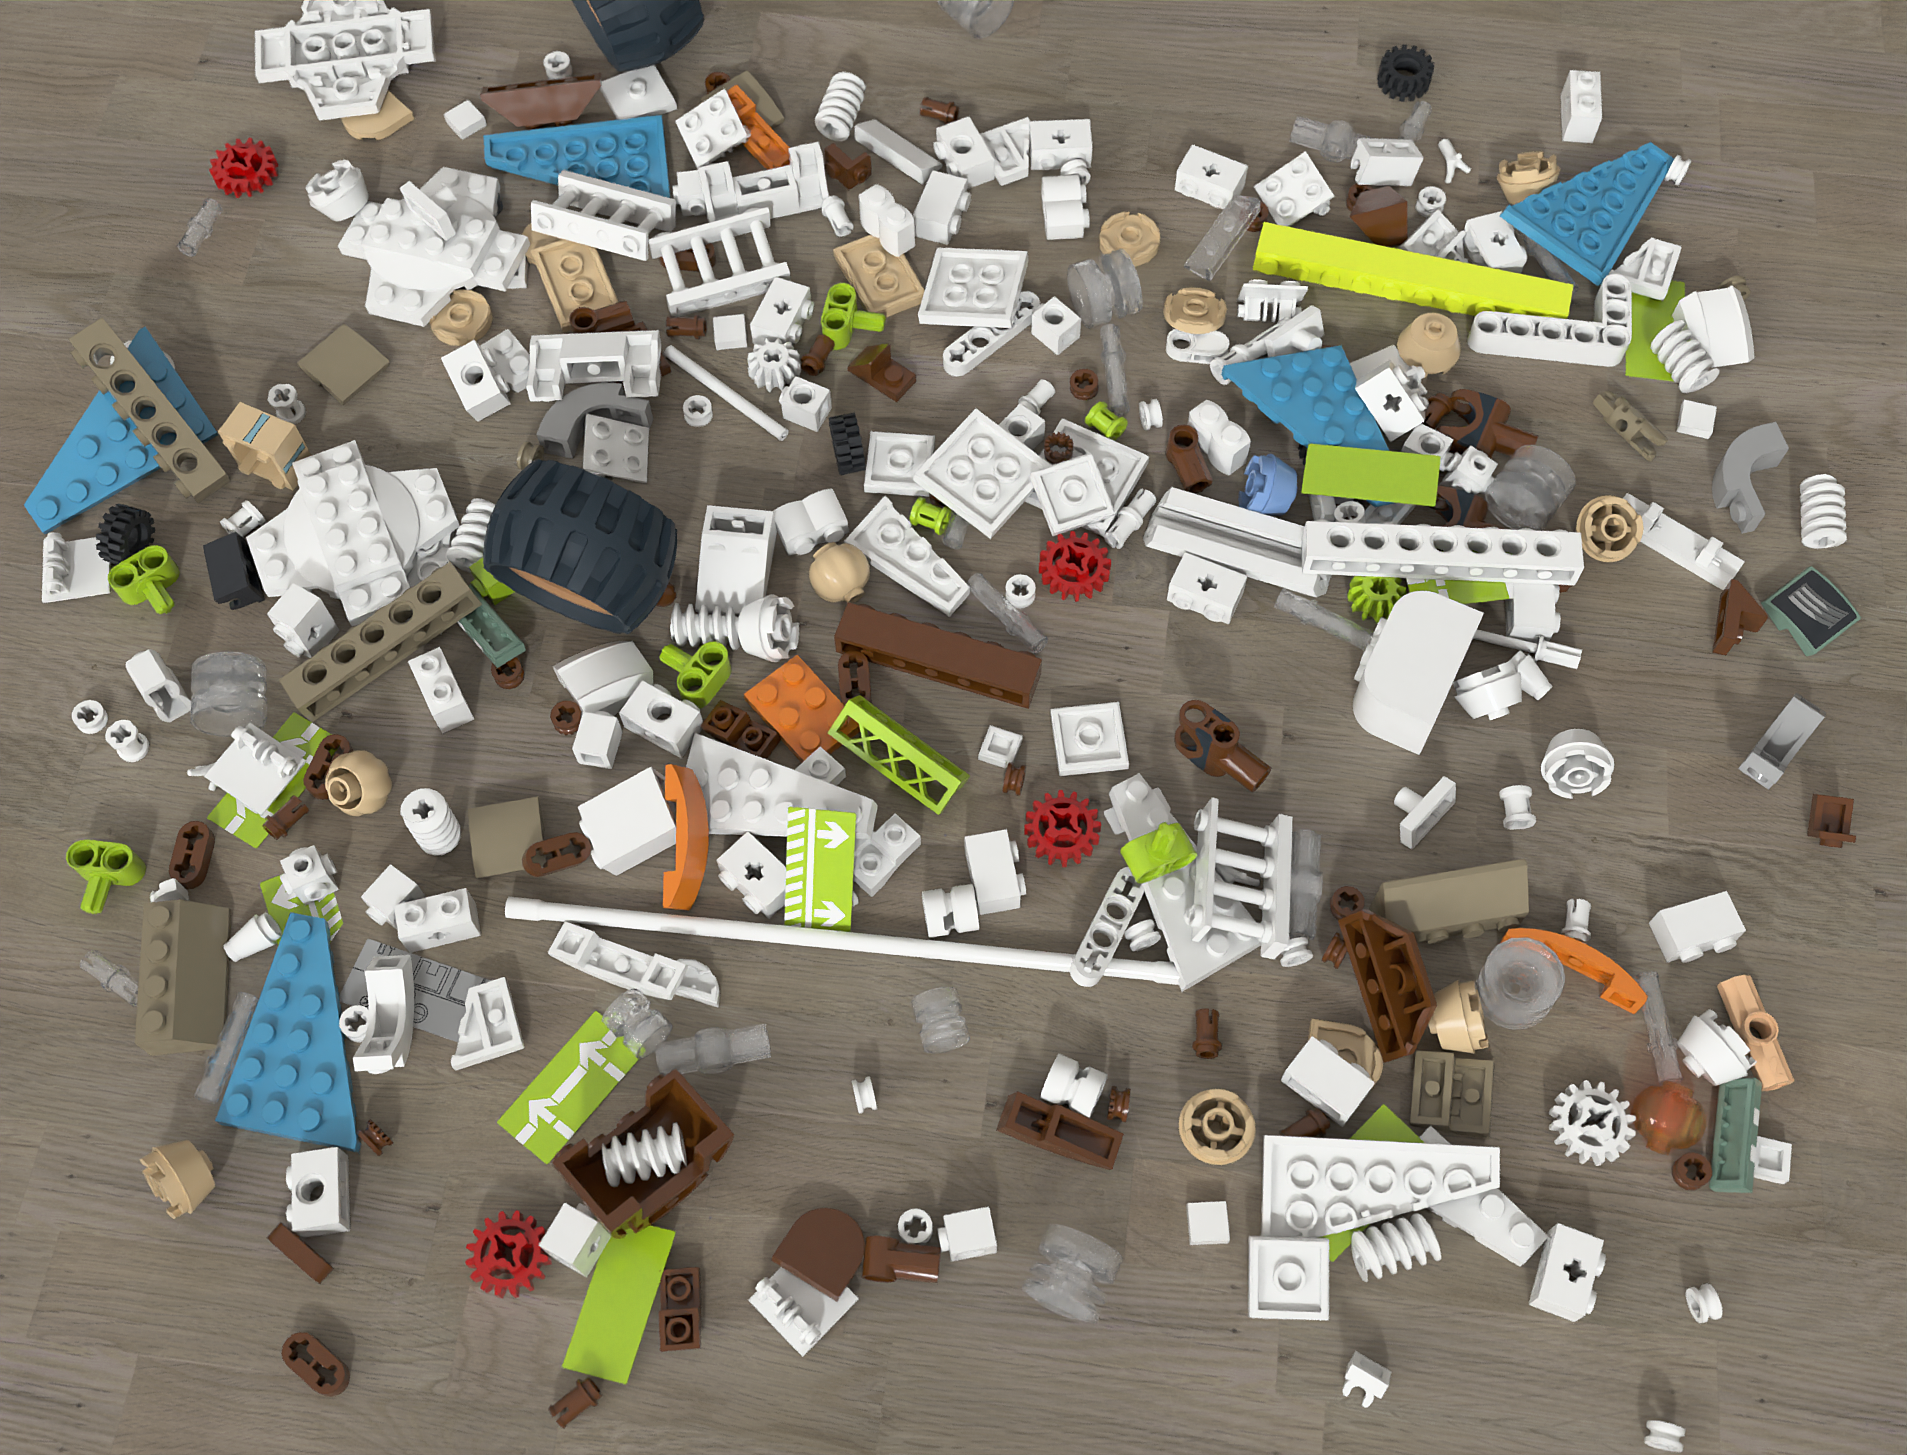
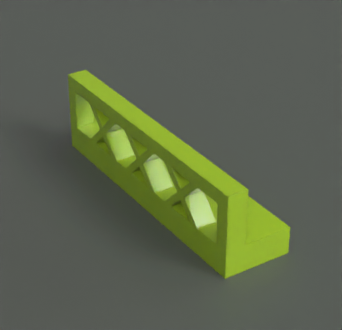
(905, 743)

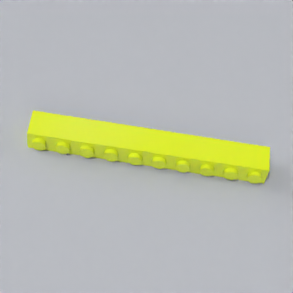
(1406, 275)

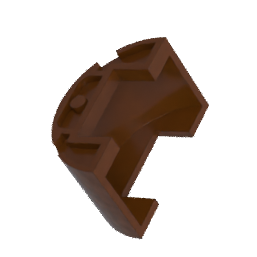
(644, 1202)

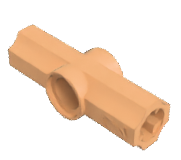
(1748, 1011)

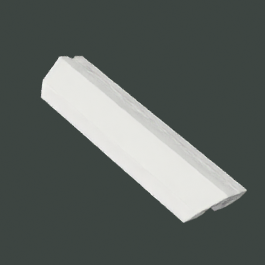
(1234, 539)

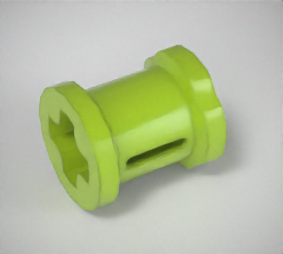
(1106, 421)
(930, 516)

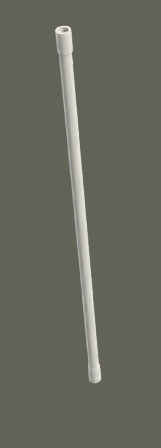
(538, 910)

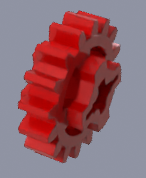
(244, 167)
(1074, 577)
(1062, 843)
(495, 1261)

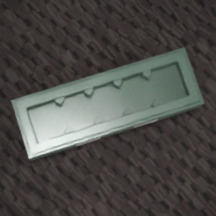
(491, 633)
(1736, 1136)

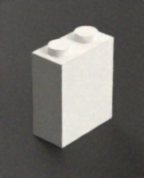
(629, 822)

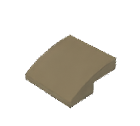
(764, 104)
(343, 364)
(503, 834)
(1452, 1094)

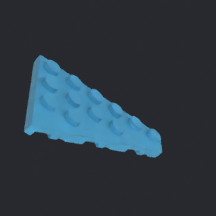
(613, 151)
(1594, 212)
(1311, 397)
(104, 452)
(293, 1060)

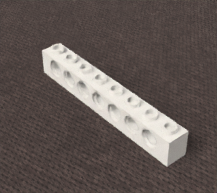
(1423, 561)

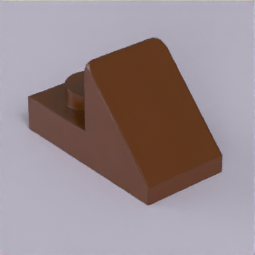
(882, 372)
(1735, 614)

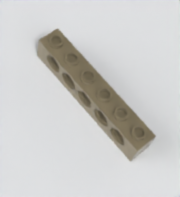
(100, 340)
(374, 658)

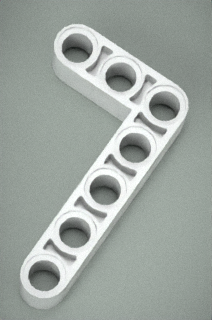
(1562, 339)

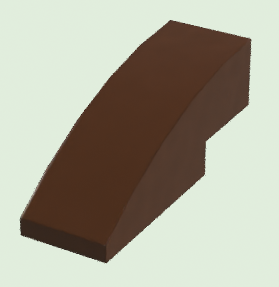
(1059, 1131)

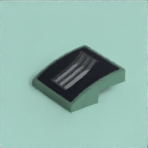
(1811, 610)

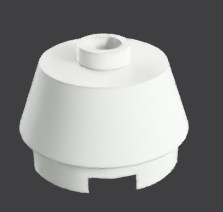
(338, 192)
(767, 628)
(1490, 691)
(1577, 763)
(1714, 1050)

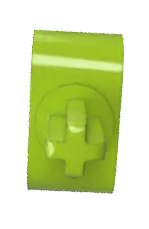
(842, 316)
(146, 577)
(696, 671)
(1158, 852)
(103, 869)

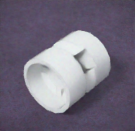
(950, 910)
(1073, 1086)

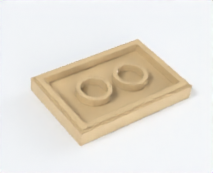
(573, 278)
(880, 279)

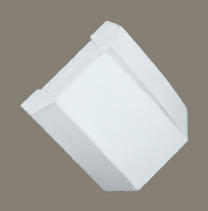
(1719, 324)
(604, 676)

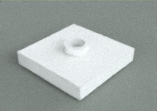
(638, 94)
(894, 460)
(1072, 494)
(1089, 739)
(1288, 1278)

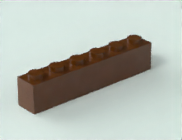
(939, 654)

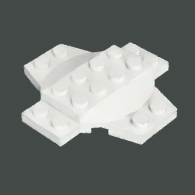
(344, 53)
(417, 267)
(352, 530)

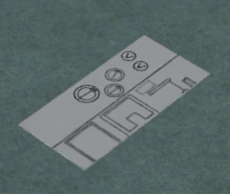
(438, 989)

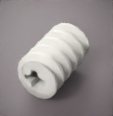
(840, 106)
(1682, 359)
(1822, 512)
(469, 542)
(704, 626)
(431, 821)
(644, 1155)
(1394, 1244)

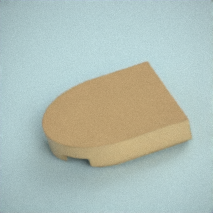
(380, 125)
(1351, 1044)

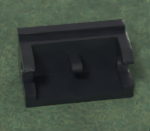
(233, 571)

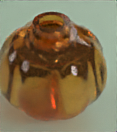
(1668, 1117)

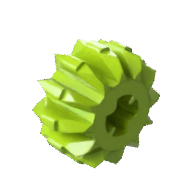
(1375, 595)

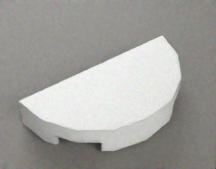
(699, 983)

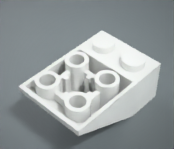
(734, 557)

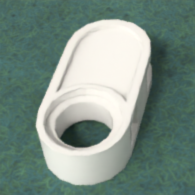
(1202, 347)

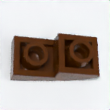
(737, 730)
(680, 1309)

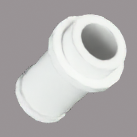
(834, 209)
(1037, 396)
(1577, 920)

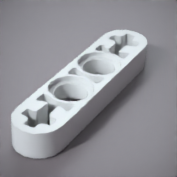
(995, 337)
(1109, 926)

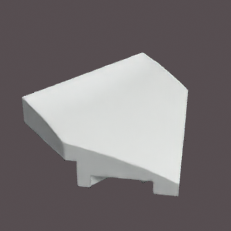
(1437, 238)

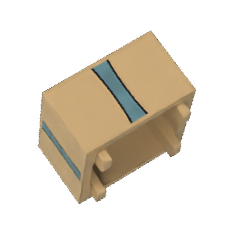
(264, 445)

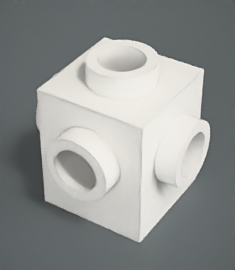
(1469, 471)
(308, 874)

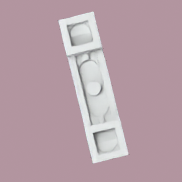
(617, 964)

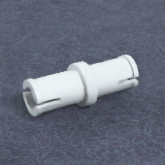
(1130, 518)

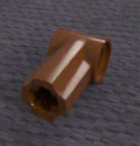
(606, 319)
(1188, 460)
(890, 1260)

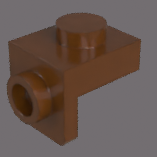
(846, 170)
(1831, 820)

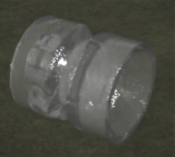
(938, 1014)
(632, 1019)

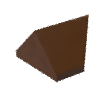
(1382, 216)

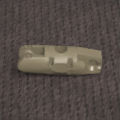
(1629, 424)

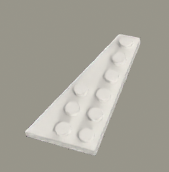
(754, 793)
(1173, 894)
(1345, 1183)

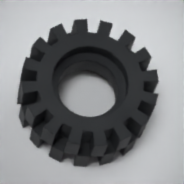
(1403, 85)
(847, 443)
(124, 533)

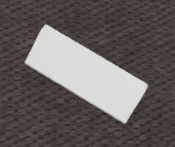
(896, 150)

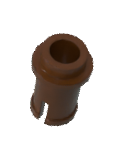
(941, 111)
(687, 326)
(814, 360)
(1437, 407)
(284, 819)
(1207, 1041)
(1311, 1125)
(577, 1400)

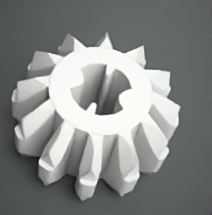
(773, 364)

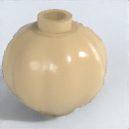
(839, 572)
(358, 783)

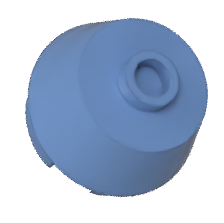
(1269, 486)

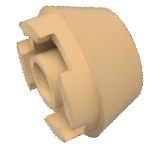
(1527, 175)
(1430, 343)
(1609, 528)
(1459, 1018)
(1217, 1127)
(179, 1175)

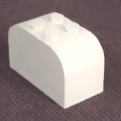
(1412, 667)

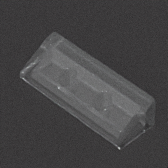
(1223, 236)

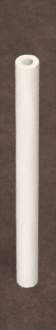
(726, 393)

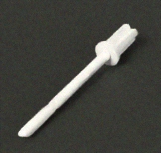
(1543, 650)

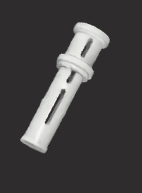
(1241, 353)

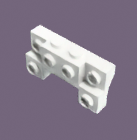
(781, 189)
(592, 359)
(889, 846)

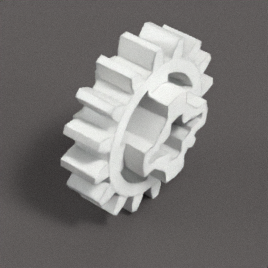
(1585, 1109)

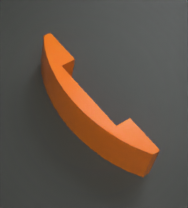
(763, 142)
(692, 838)
(1619, 985)

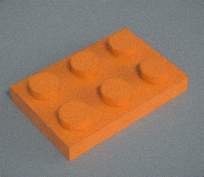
(799, 709)

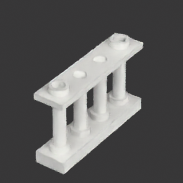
(607, 199)
(714, 291)
(1274, 868)

